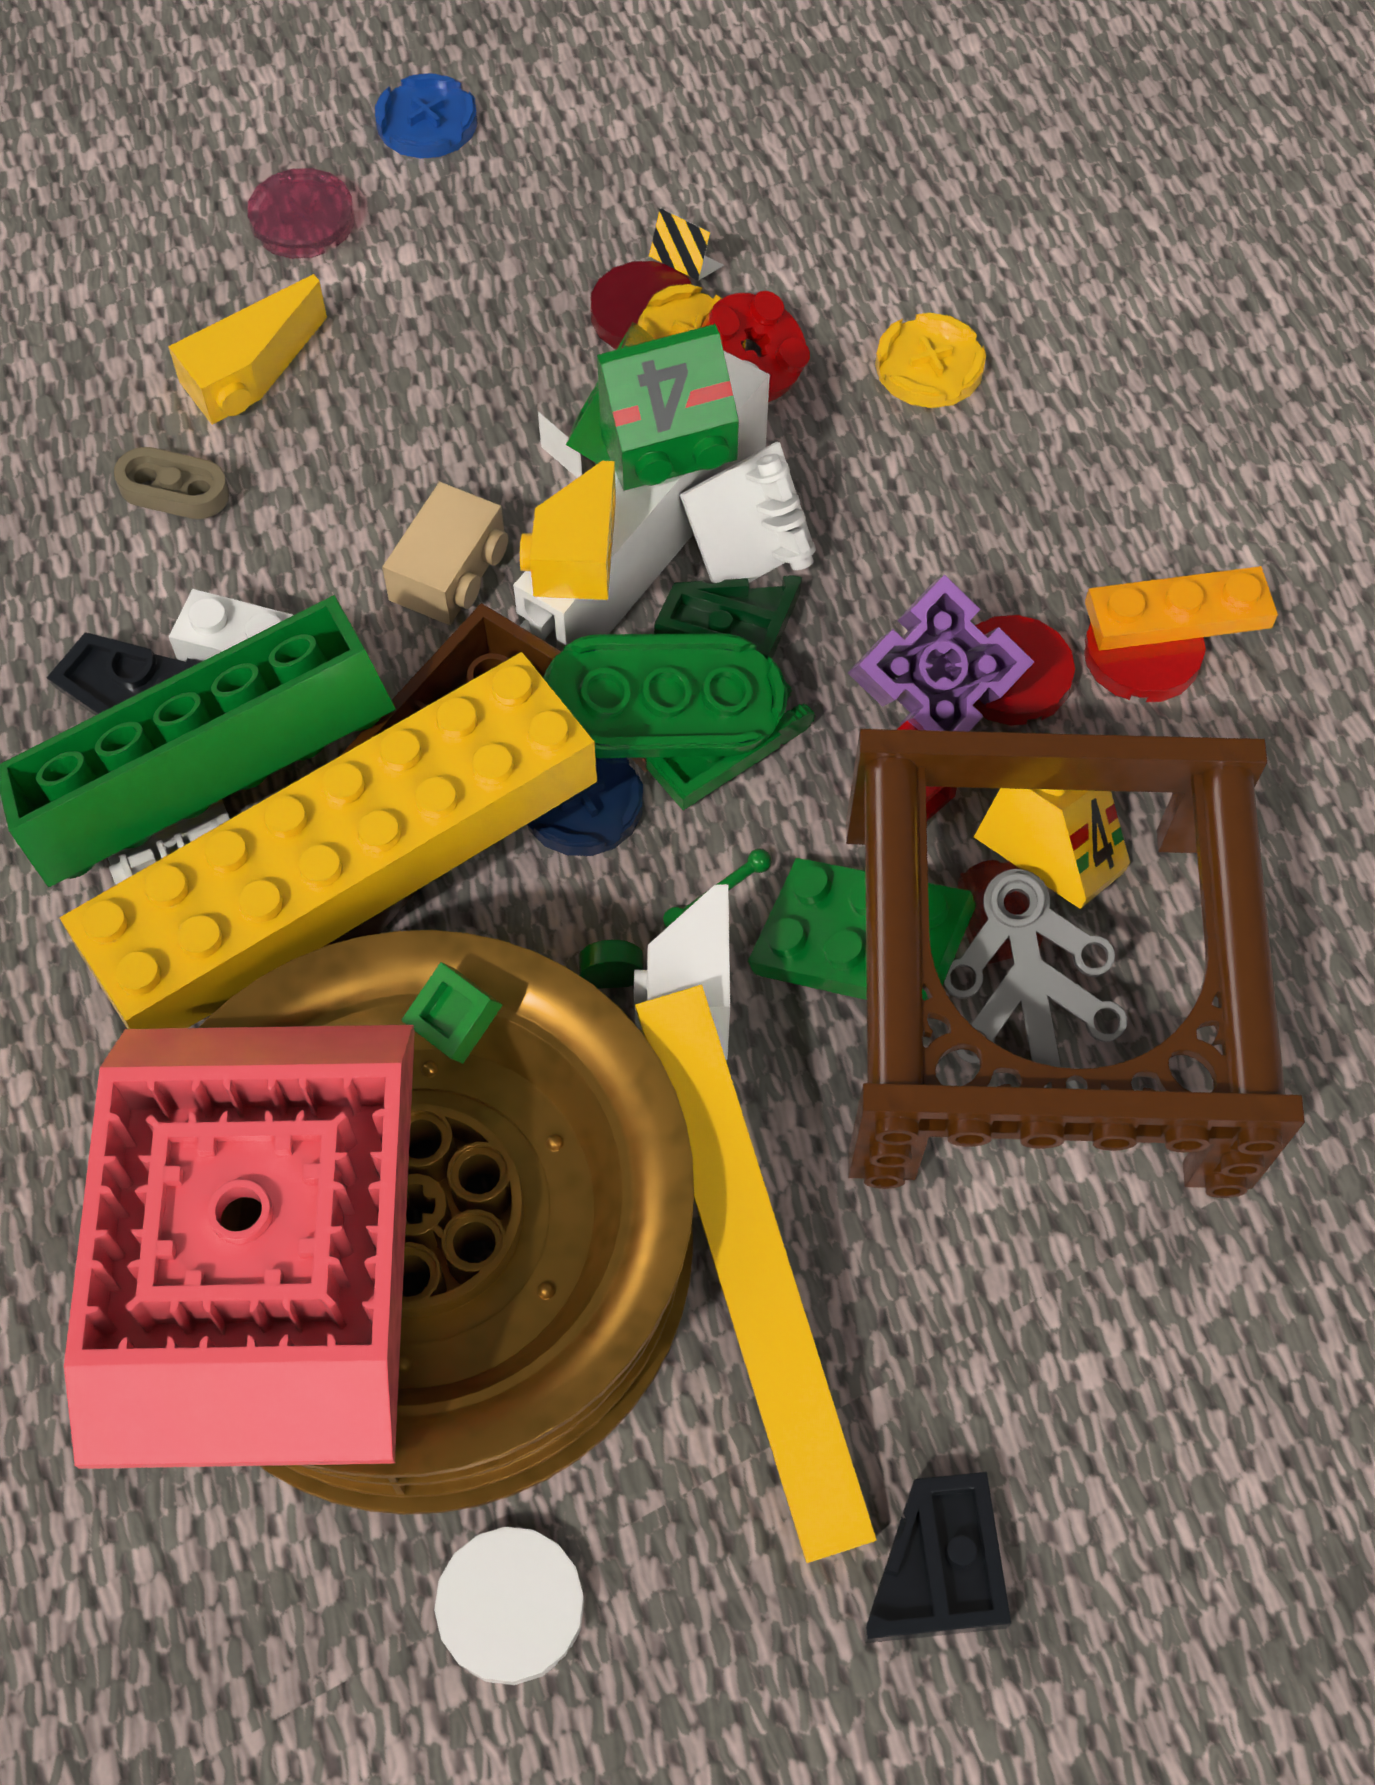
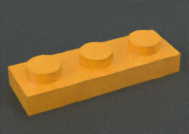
(1180, 608)

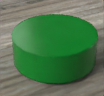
(610, 963)

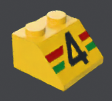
(1060, 836)

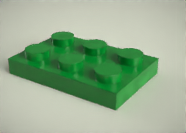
(820, 929)

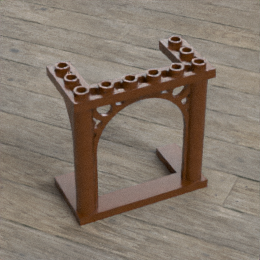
(1213, 813)

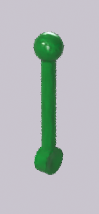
(757, 861)

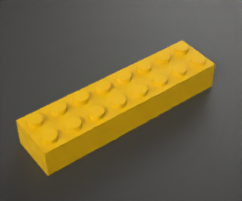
(333, 848)

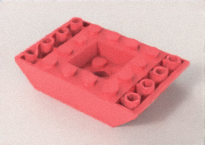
(258, 1337)

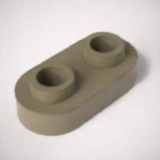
(175, 482)

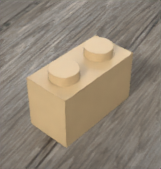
(445, 553)

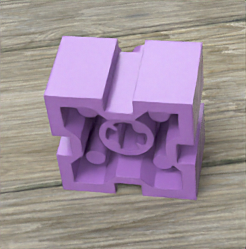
(941, 662)

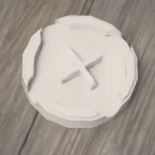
(509, 1605)

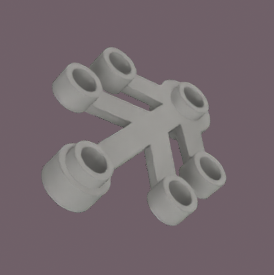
(1030, 977)

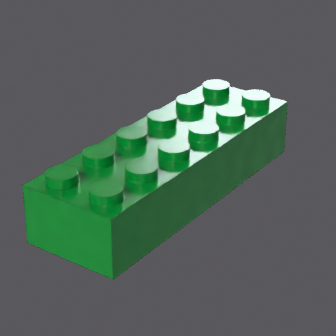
(190, 742)

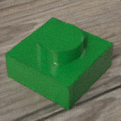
(452, 1012)

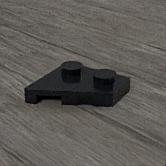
(942, 1564)

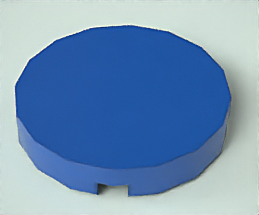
(426, 116)

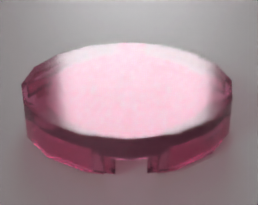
(301, 212)

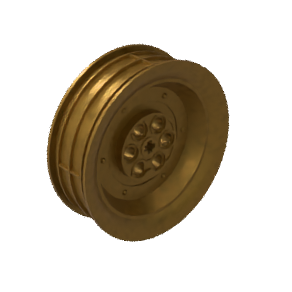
(591, 1221)

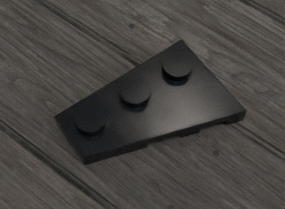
(109, 671)

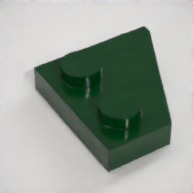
(730, 609)

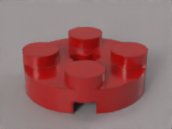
(771, 327)

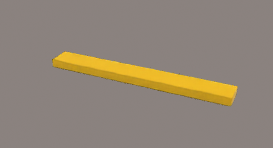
(758, 1282)

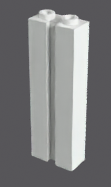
(647, 530)

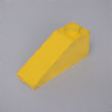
(246, 352)

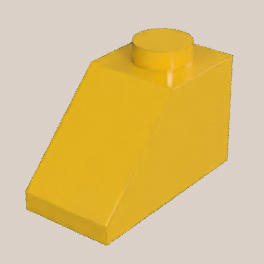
(573, 538)

